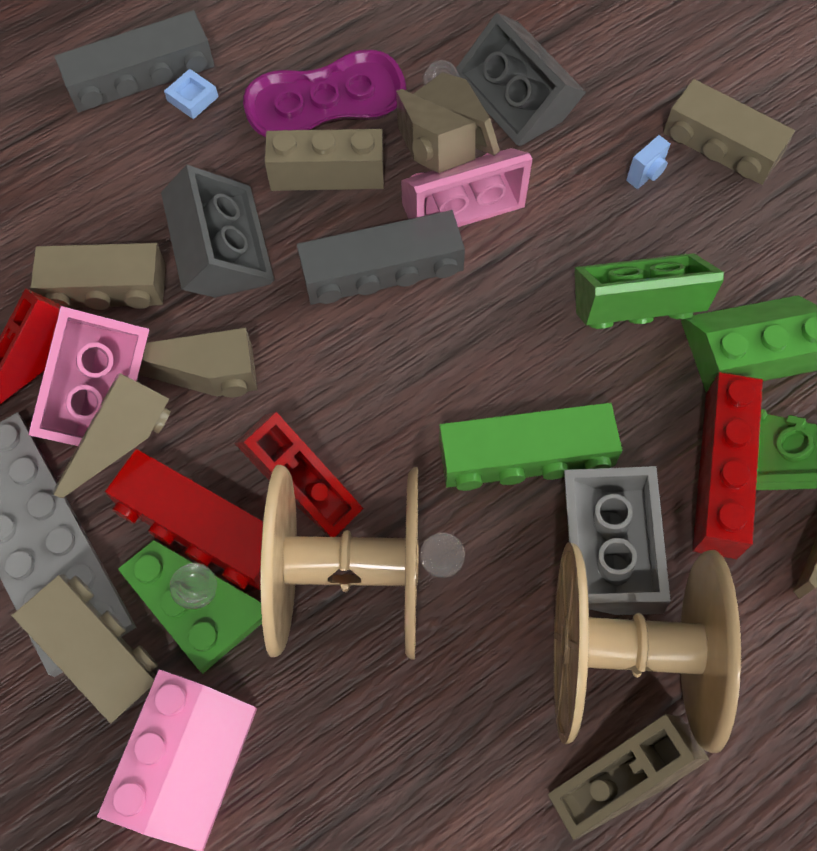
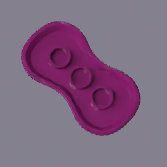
(352, 87)

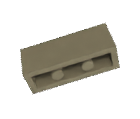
(728, 131)
(325, 159)
(100, 275)
(87, 645)

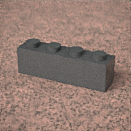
(134, 61)
(381, 257)

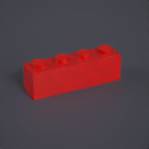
(728, 466)
(190, 515)

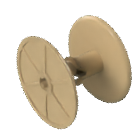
(313, 560)
(700, 647)

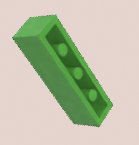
(528, 446)

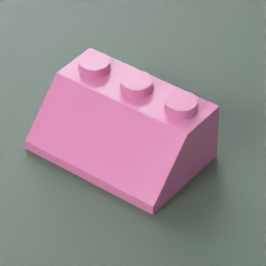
(472, 190)
(80, 370)
(178, 762)

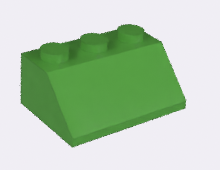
(645, 289)
(755, 340)

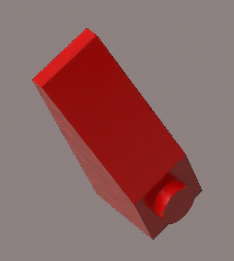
(26, 341)
(315, 487)

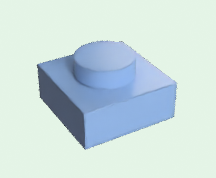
(191, 93)
(649, 162)

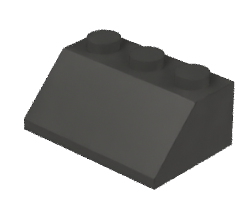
(518, 80)
(215, 234)

